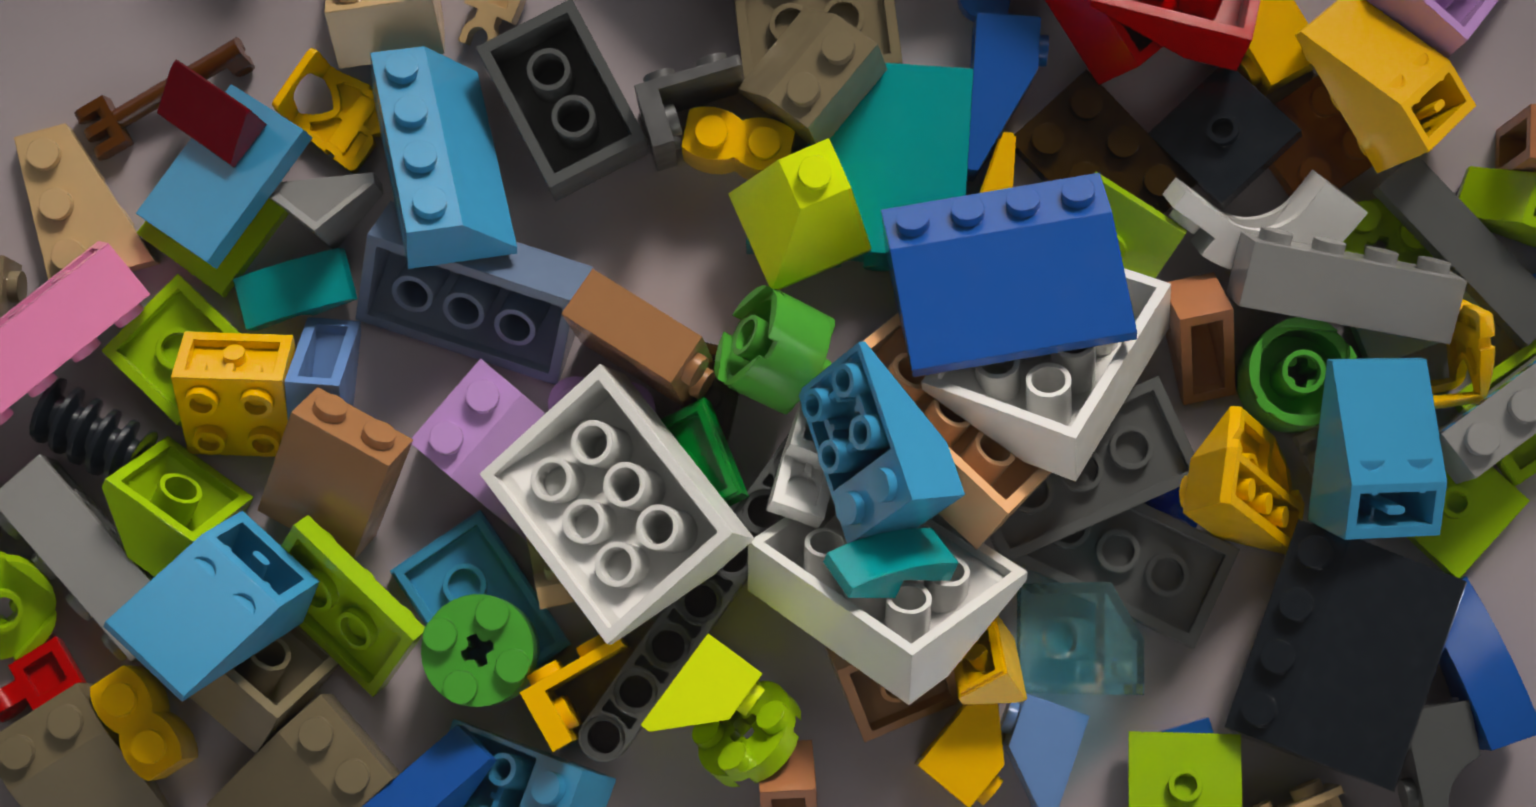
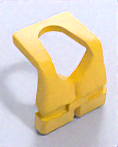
(345, 130)
(1471, 351)

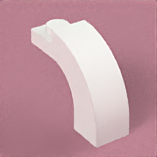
(1311, 211)

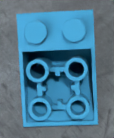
(876, 448)
(1378, 451)
(214, 606)
(534, 777)

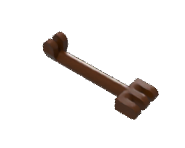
(115, 120)

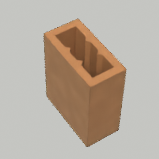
(640, 339)
(335, 470)

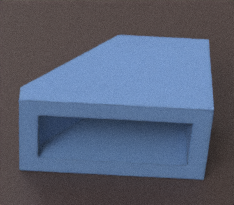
(324, 359)
(1042, 746)

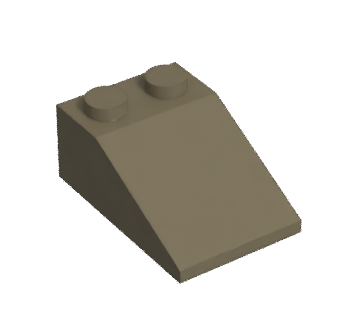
(70, 758)
(312, 762)

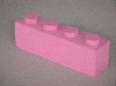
(64, 321)

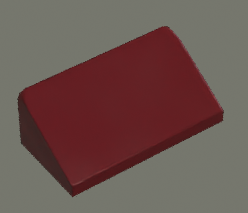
(208, 114)

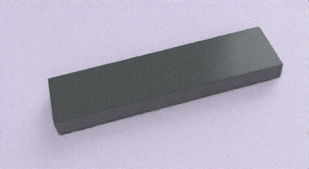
(1459, 237)

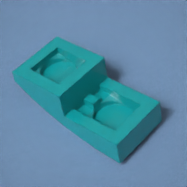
(295, 289)
(882, 562)

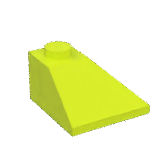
(800, 216)
(707, 689)

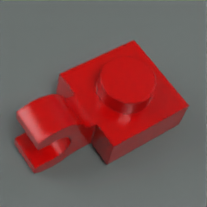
(39, 678)

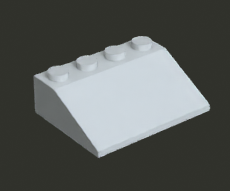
(1059, 403)
(615, 504)
(896, 641)

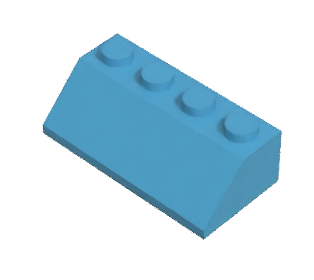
(440, 158)

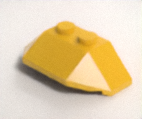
(1242, 485)

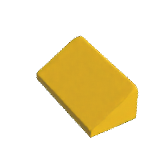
(991, 669)

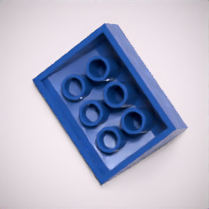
(1007, 274)

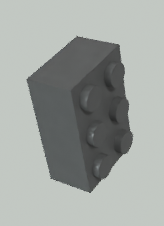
(563, 99)

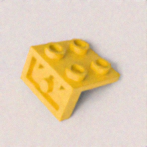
(232, 392)
(556, 714)

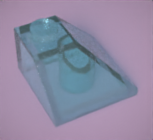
(1078, 640)

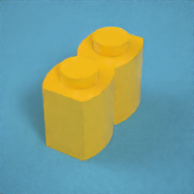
(723, 143)
(139, 710)

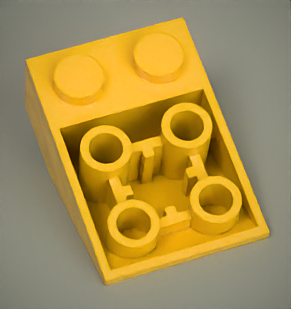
(1384, 81)

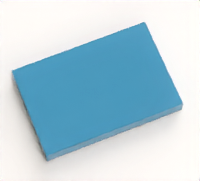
(211, 203)
(475, 562)

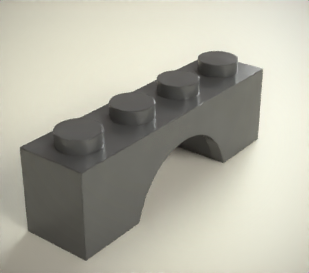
(1438, 753)

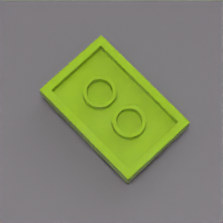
(351, 610)

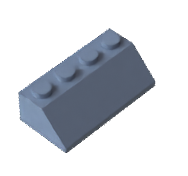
(480, 308)

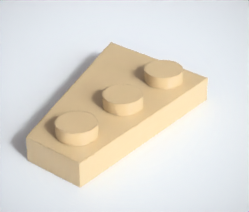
(73, 202)

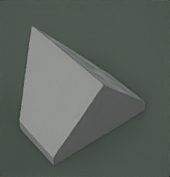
(329, 204)

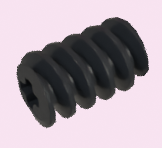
(84, 433)

